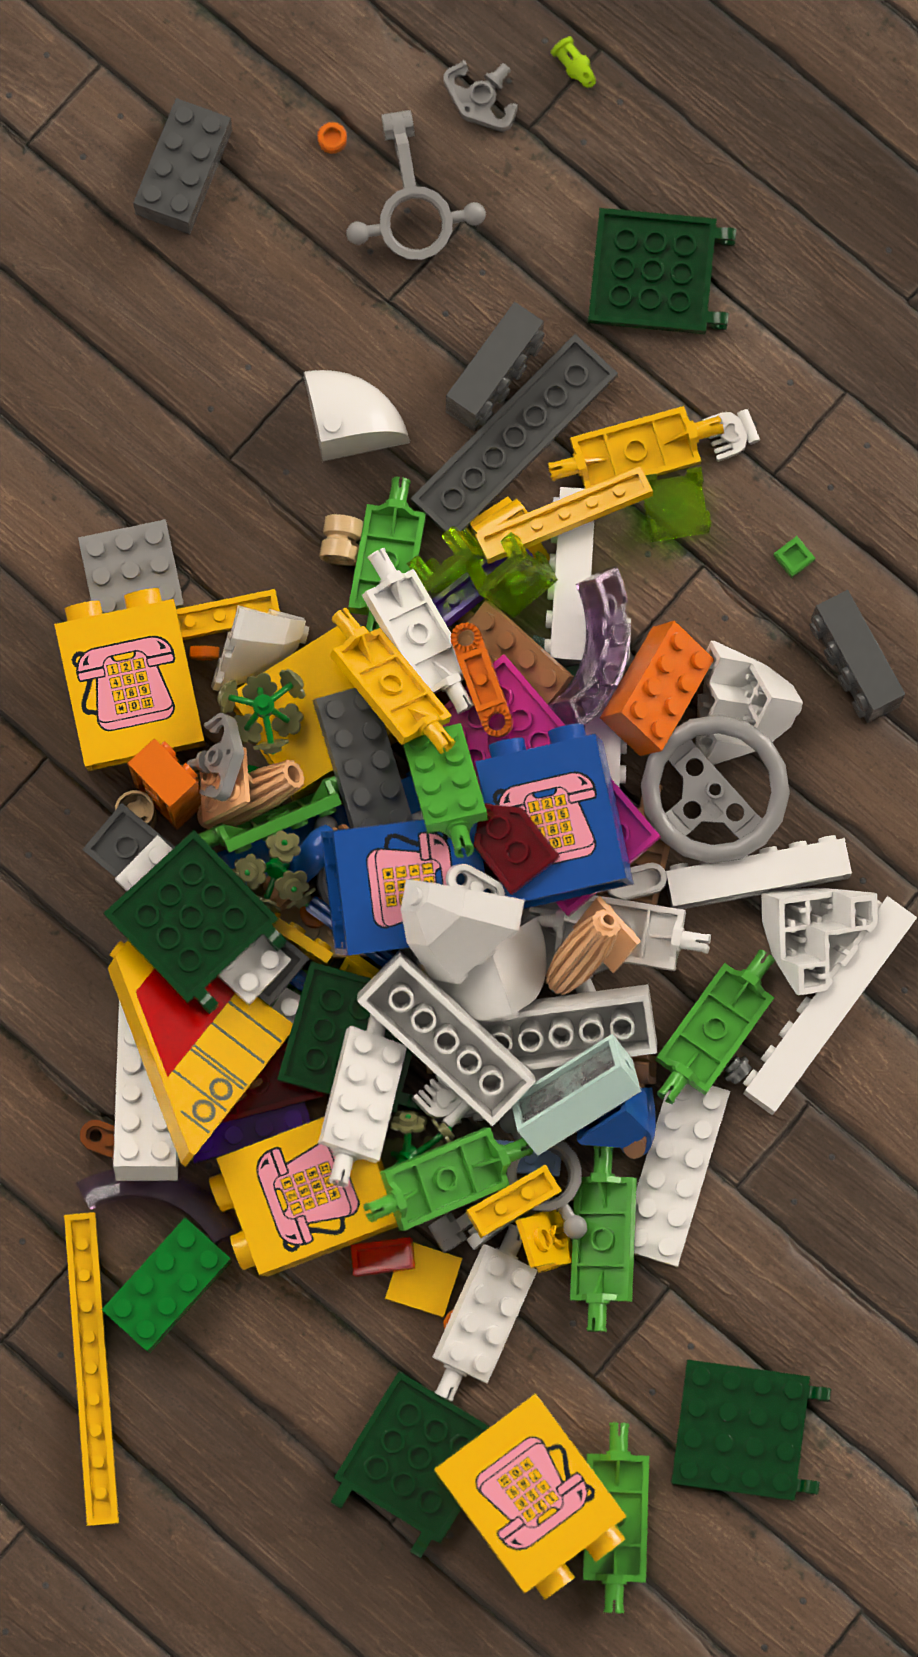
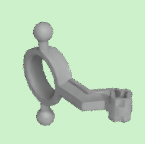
(399, 127)
(450, 1231)

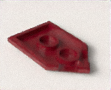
(513, 846)

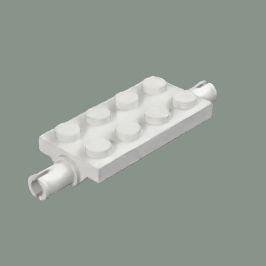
(416, 629)
(656, 927)
(361, 1098)
(484, 1314)

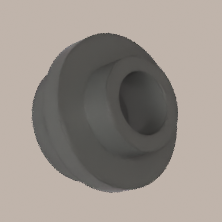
(737, 1069)

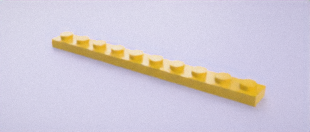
(91, 1369)

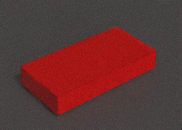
(382, 1256)

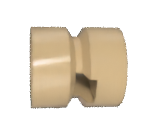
(341, 539)
(139, 804)

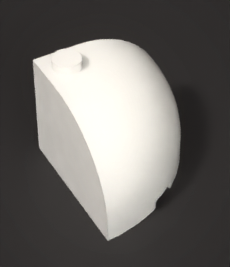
(351, 415)
(506, 979)

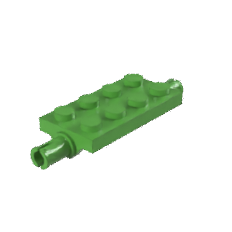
(388, 527)
(447, 788)
(292, 815)
(715, 1028)
(445, 1178)
(605, 1254)
(628, 1483)

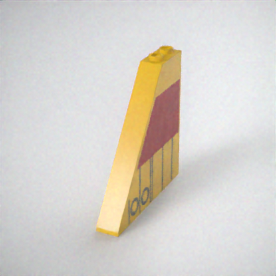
(194, 1057)

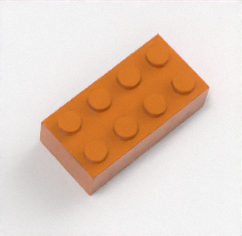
(657, 688)
(168, 784)

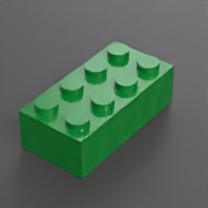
(167, 1285)

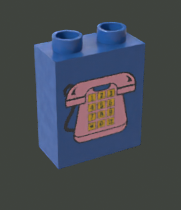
(571, 802)
(368, 878)

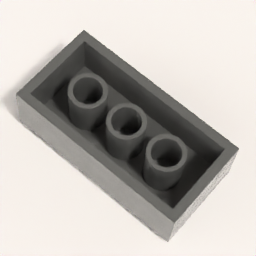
(182, 166)
(495, 366)
(856, 656)

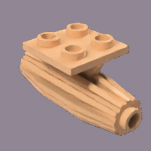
(252, 793)
(595, 940)

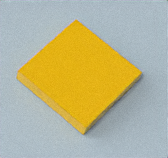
(427, 1285)

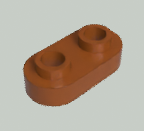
(105, 1145)

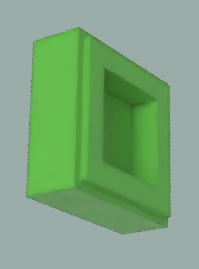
(794, 557)

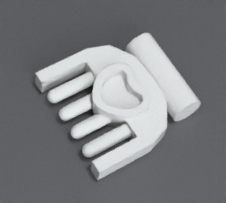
(736, 432)
(445, 1103)

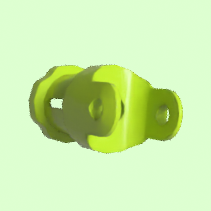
(578, 66)

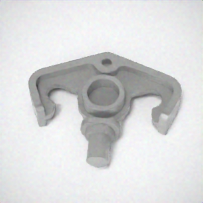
(477, 100)
(221, 758)

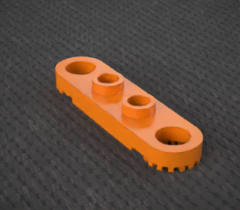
(481, 680)

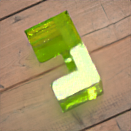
(677, 506)
(438, 577)
(516, 580)

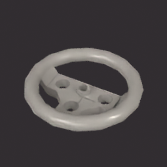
(674, 826)

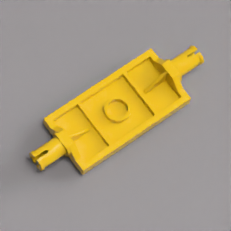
(654, 442)
(390, 684)

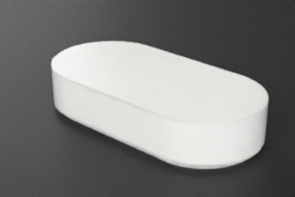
(647, 880)

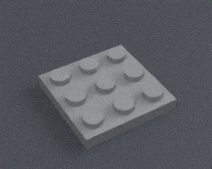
(130, 562)

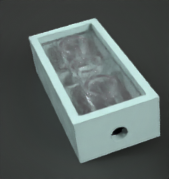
(576, 1094)

